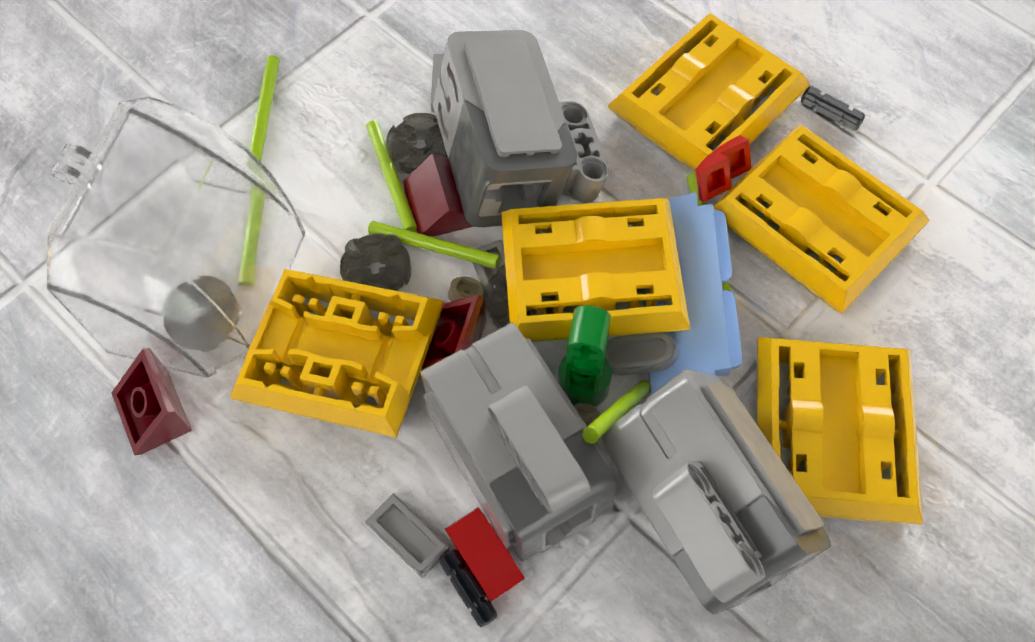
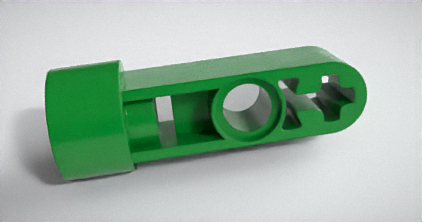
(587, 357)

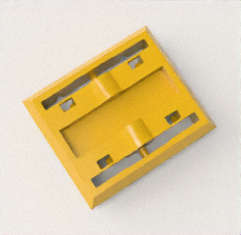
(708, 90)
(824, 208)
(593, 261)
(338, 353)
(844, 426)

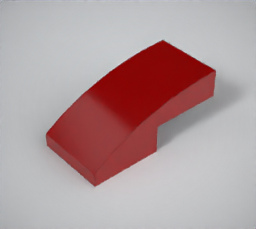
(721, 166)
(484, 554)

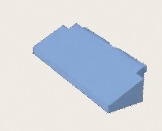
(705, 264)

